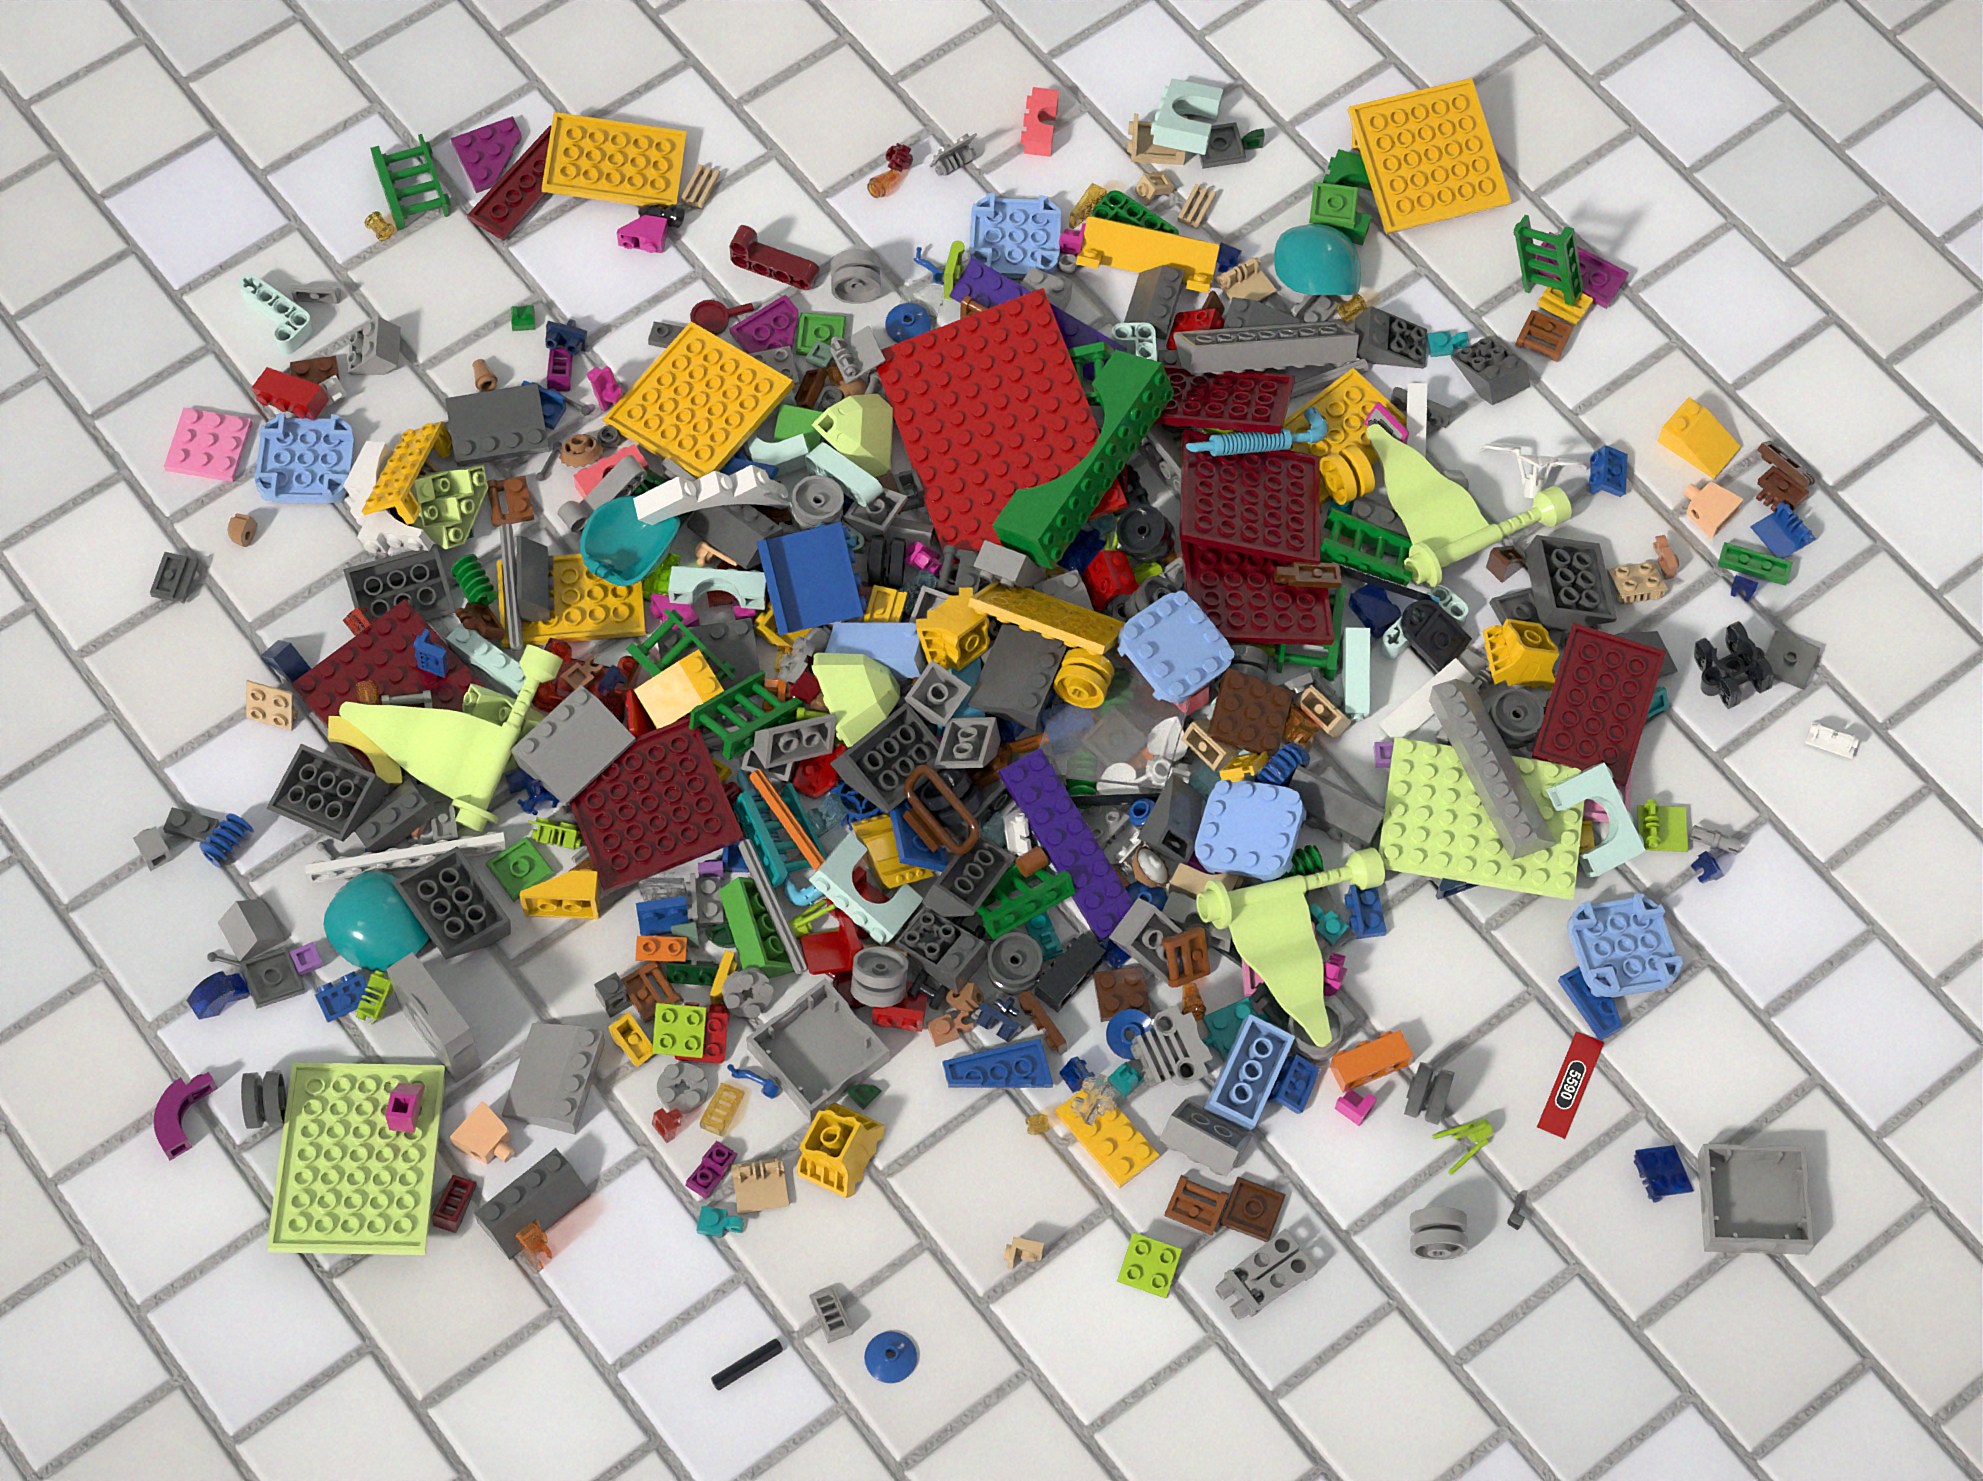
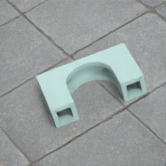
(1185, 98)
(787, 454)
(1622, 838)
(835, 881)

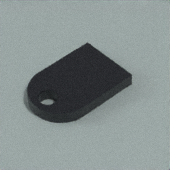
(1435, 635)

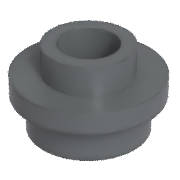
(608, 431)

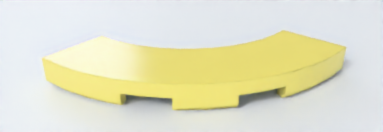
(344, 732)

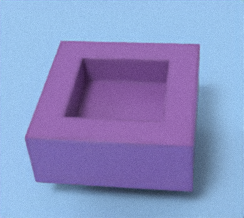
(1383, 754)
(711, 868)
(306, 958)

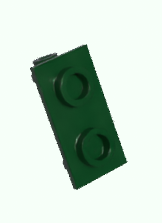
(685, 973)

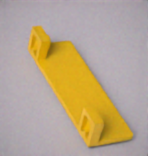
(1143, 248)
(403, 468)

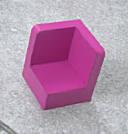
(1071, 241)
(1355, 1107)

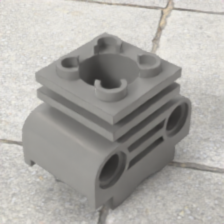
(1166, 1051)

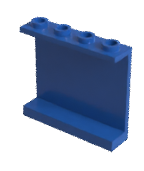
(811, 578)

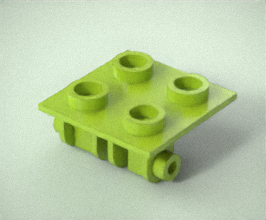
(547, 826)
(1662, 827)
(375, 1011)
(679, 1030)
(1149, 1265)

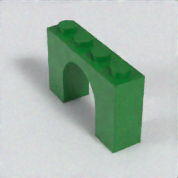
(1349, 170)

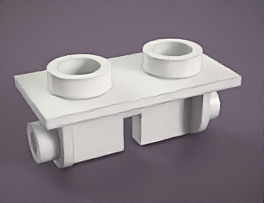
(1832, 740)
(1016, 833)
(1125, 855)

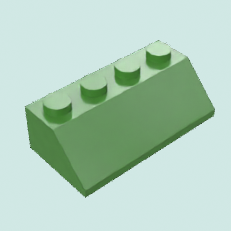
(753, 929)

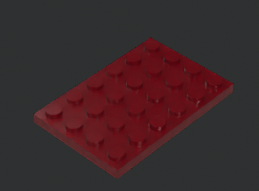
(1228, 400)
(1599, 702)

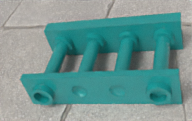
(758, 832)

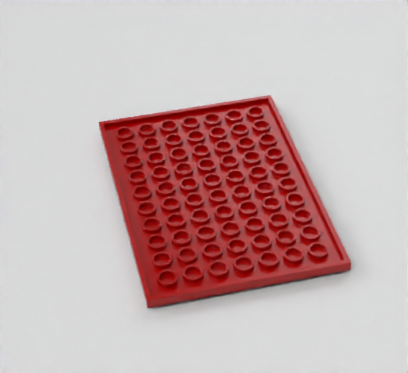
(989, 413)

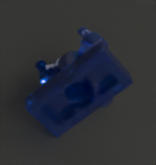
(538, 794)

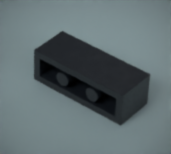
(1069, 972)

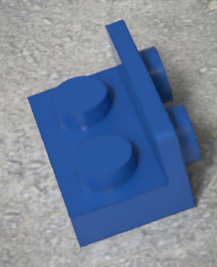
(552, 405)
(1608, 471)
(430, 655)
(1366, 912)
(659, 915)
(342, 997)
(1294, 1083)

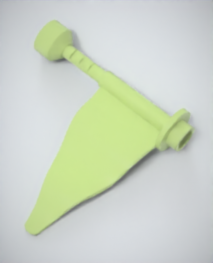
(1442, 514)
(451, 748)
(1277, 937)

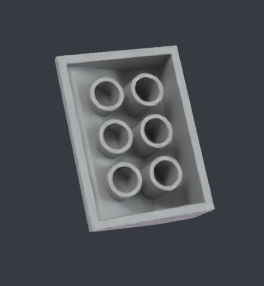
(572, 745)
(554, 1076)

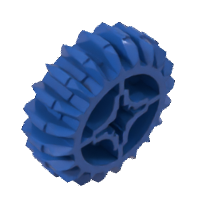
(1283, 764)
(852, 801)

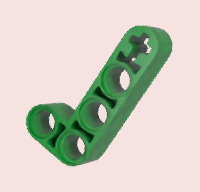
(1120, 208)

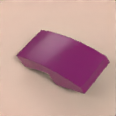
(711, 1170)

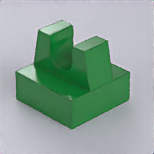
(523, 318)

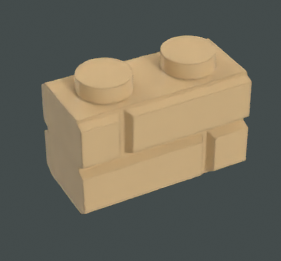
(1323, 712)
(1211, 751)

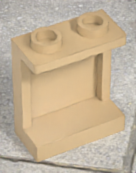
(1144, 150)

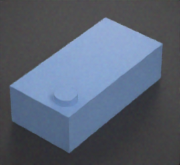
(887, 643)
(1249, 1072)

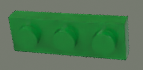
(1755, 563)

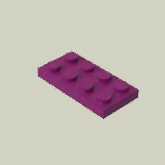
(1599, 277)

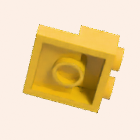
(767, 630)

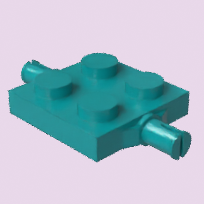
(1225, 1023)

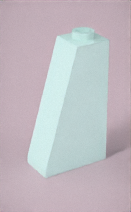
(1355, 673)

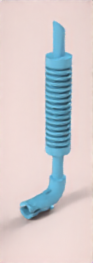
(1258, 442)
(791, 891)

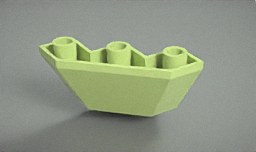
(860, 431)
(449, 503)
(856, 691)
(496, 709)

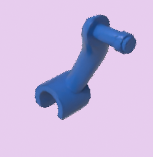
(937, 274)
(769, 1089)

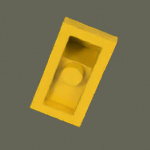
(727, 966)
(631, 1038)

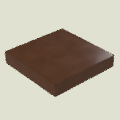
(1252, 1209)

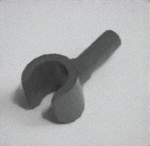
(1515, 1219)

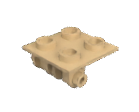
(1246, 281)
(1637, 582)
(270, 705)
(760, 1185)

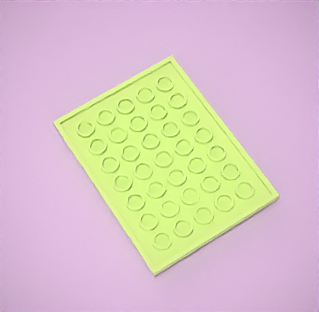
(1443, 831)
(343, 1173)

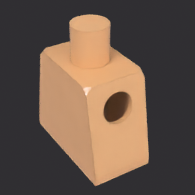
(1712, 506)
(483, 1136)

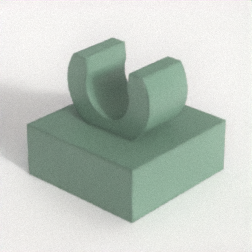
(820, 355)

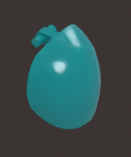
(1317, 261)
(621, 546)
(372, 922)

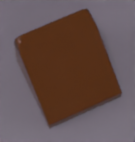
(1214, 302)

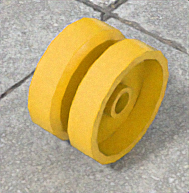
(1347, 474)
(1083, 678)

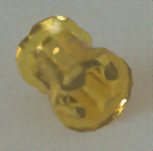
(379, 226)
(1351, 307)

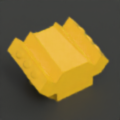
(954, 632)
(1521, 654)
(882, 853)
(838, 1149)

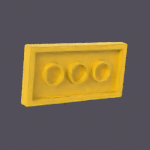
(1110, 1141)

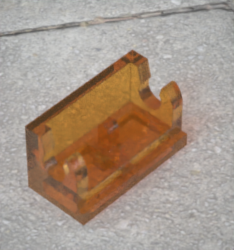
(1297, 723)
(532, 1242)

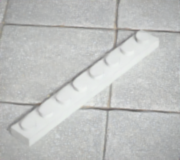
(402, 858)

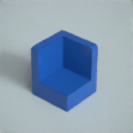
(733, 859)

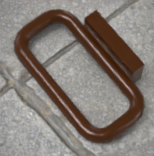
(927, 825)

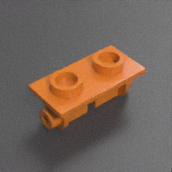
(661, 948)

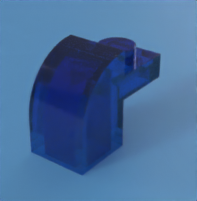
(215, 992)

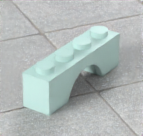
(690, 583)
(477, 650)

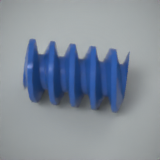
(224, 838)

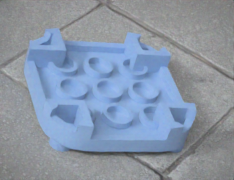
(1015, 235)
(304, 459)
(1175, 647)
(1249, 829)
(1623, 947)

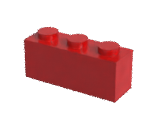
(290, 394)

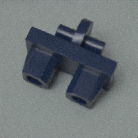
(566, 335)
(1009, 1026)

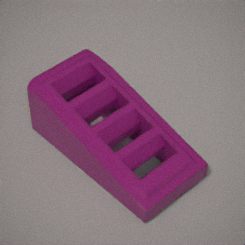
(559, 370)

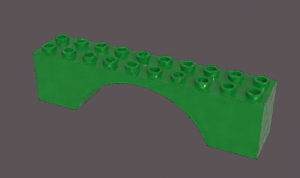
(1049, 516)

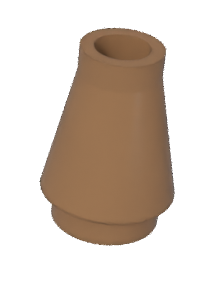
(484, 378)

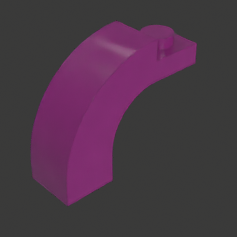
(171, 1109)

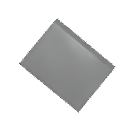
(877, 515)
(911, 530)
(936, 694)
(250, 929)

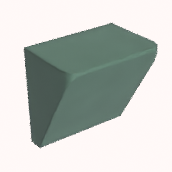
(686, 930)

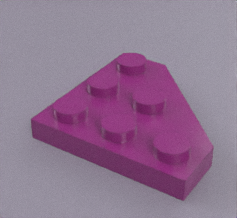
(487, 151)
(768, 328)

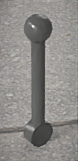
(585, 410)
(557, 446)
(213, 957)

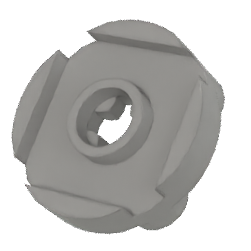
(794, 663)
(744, 980)
(675, 1075)

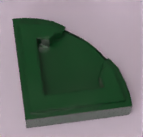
(1253, 139)
(721, 936)
(863, 1094)

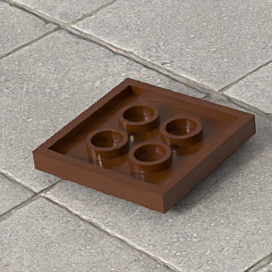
(1250, 713)

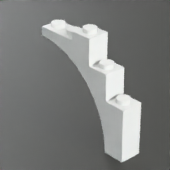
(714, 489)
(379, 528)

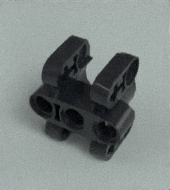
(1728, 682)

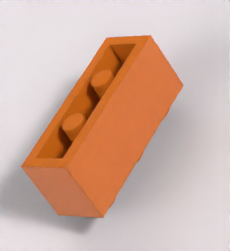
(1371, 1060)

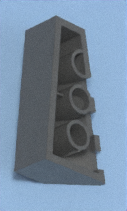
(1379, 515)

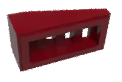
(447, 1218)

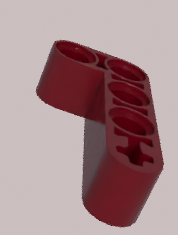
(771, 262)

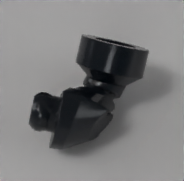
(673, 213)

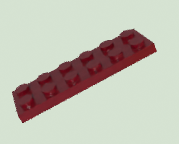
(514, 193)

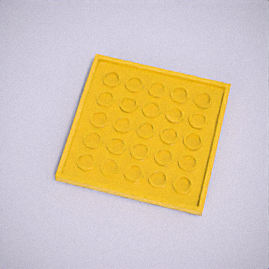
(1429, 155)
(698, 402)

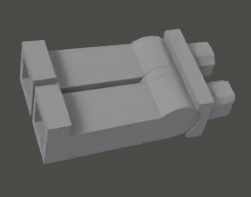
(1265, 1275)

